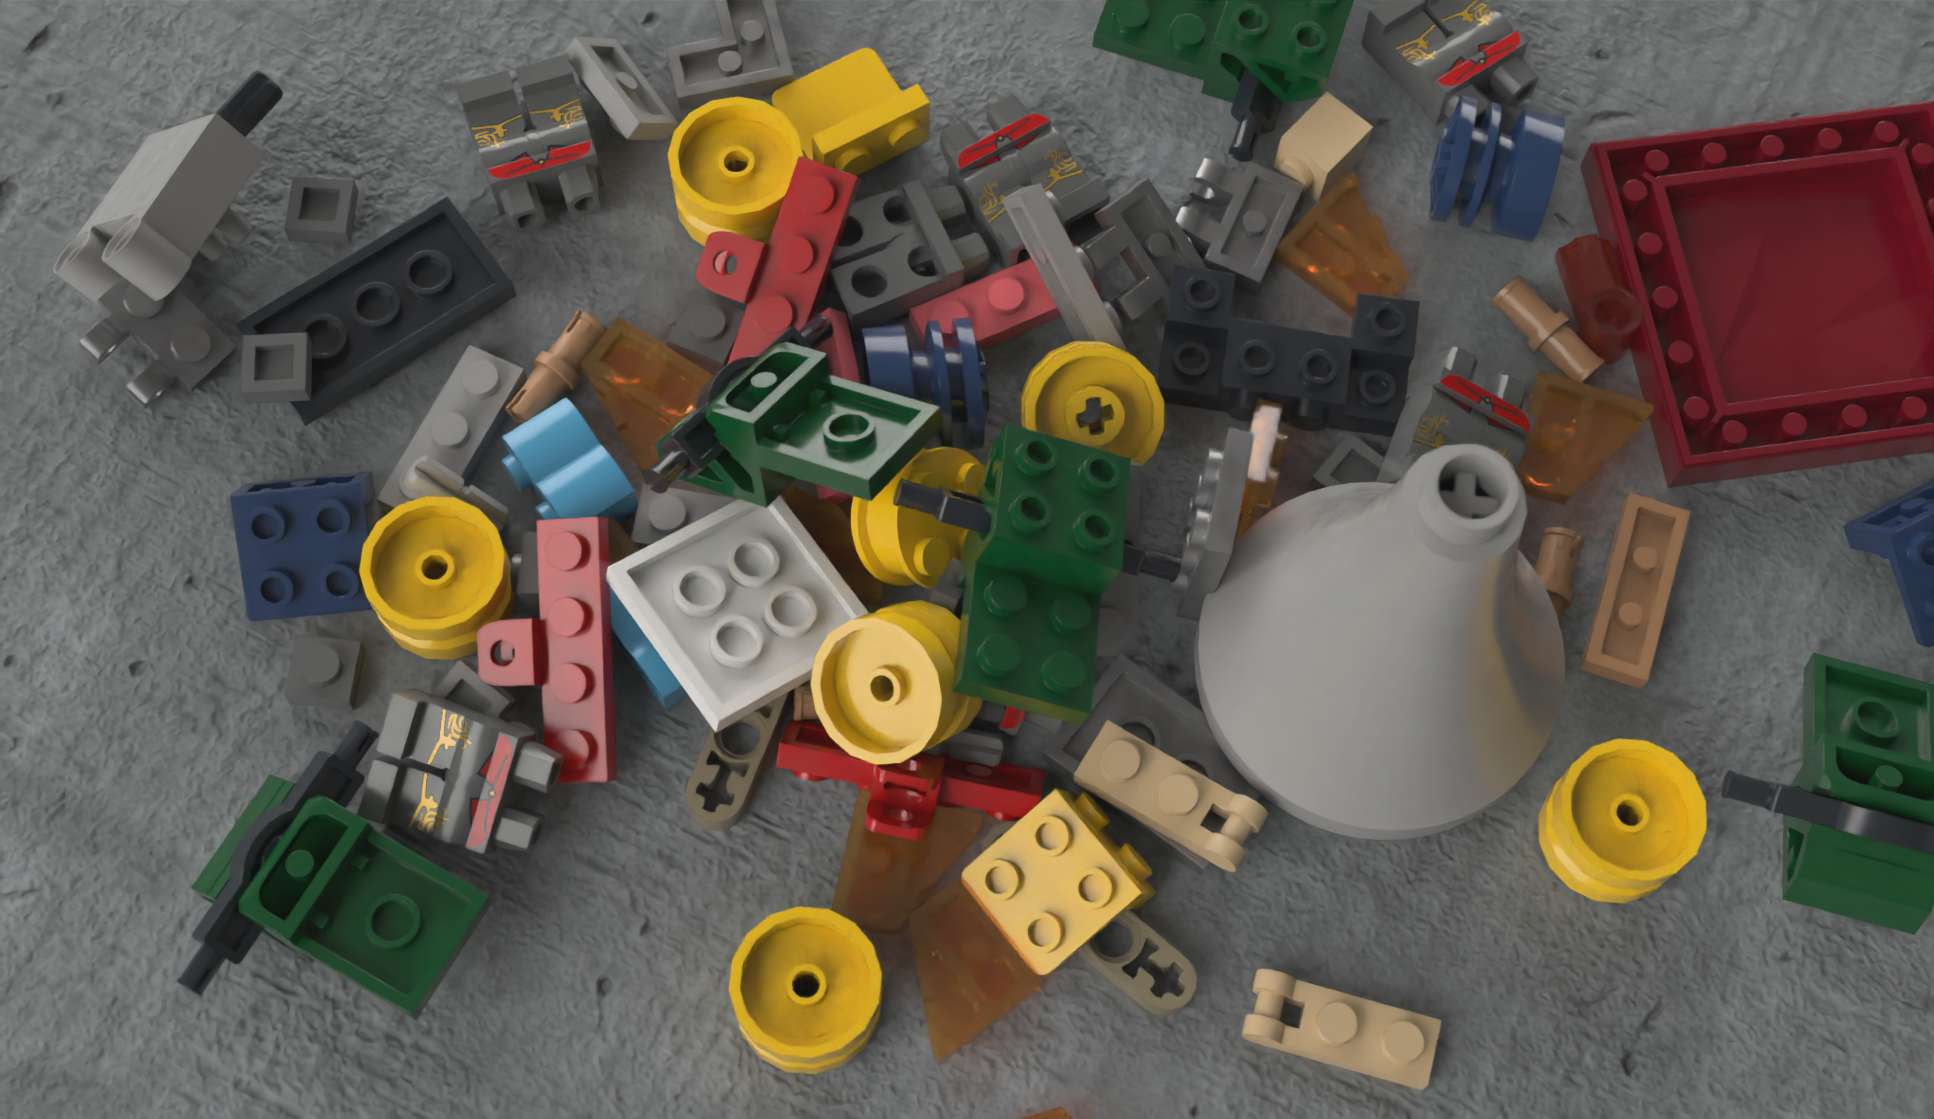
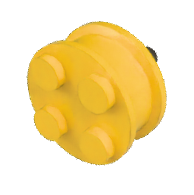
(907, 544)

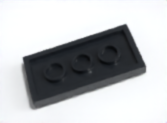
(386, 304)

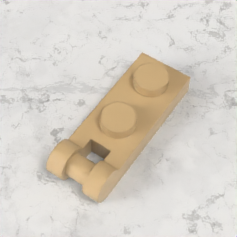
(1168, 796)
(1343, 1030)

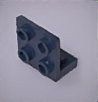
(1906, 537)
(302, 544)

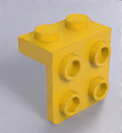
(854, 113)
(1058, 879)

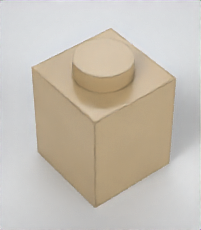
(1322, 146)

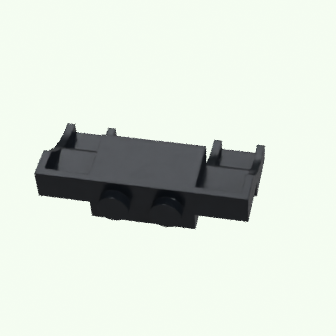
(1315, 375)

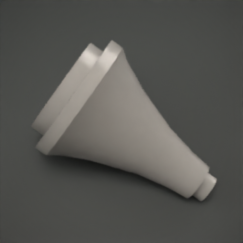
(1385, 650)

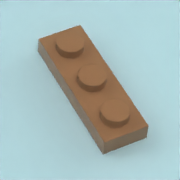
(1635, 590)

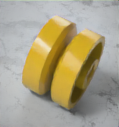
(732, 167)
(1125, 390)
(437, 576)
(889, 683)
(1622, 821)
(783, 955)

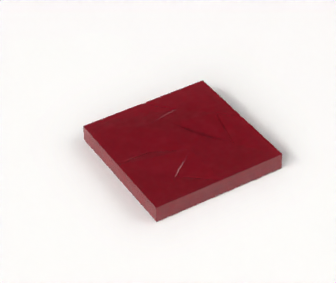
(1778, 287)

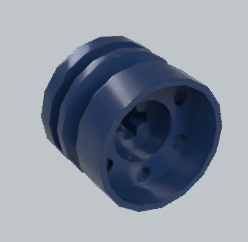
(1496, 168)
(937, 375)

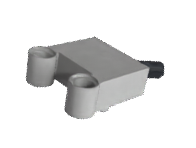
(172, 201)

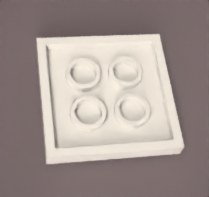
(736, 605)

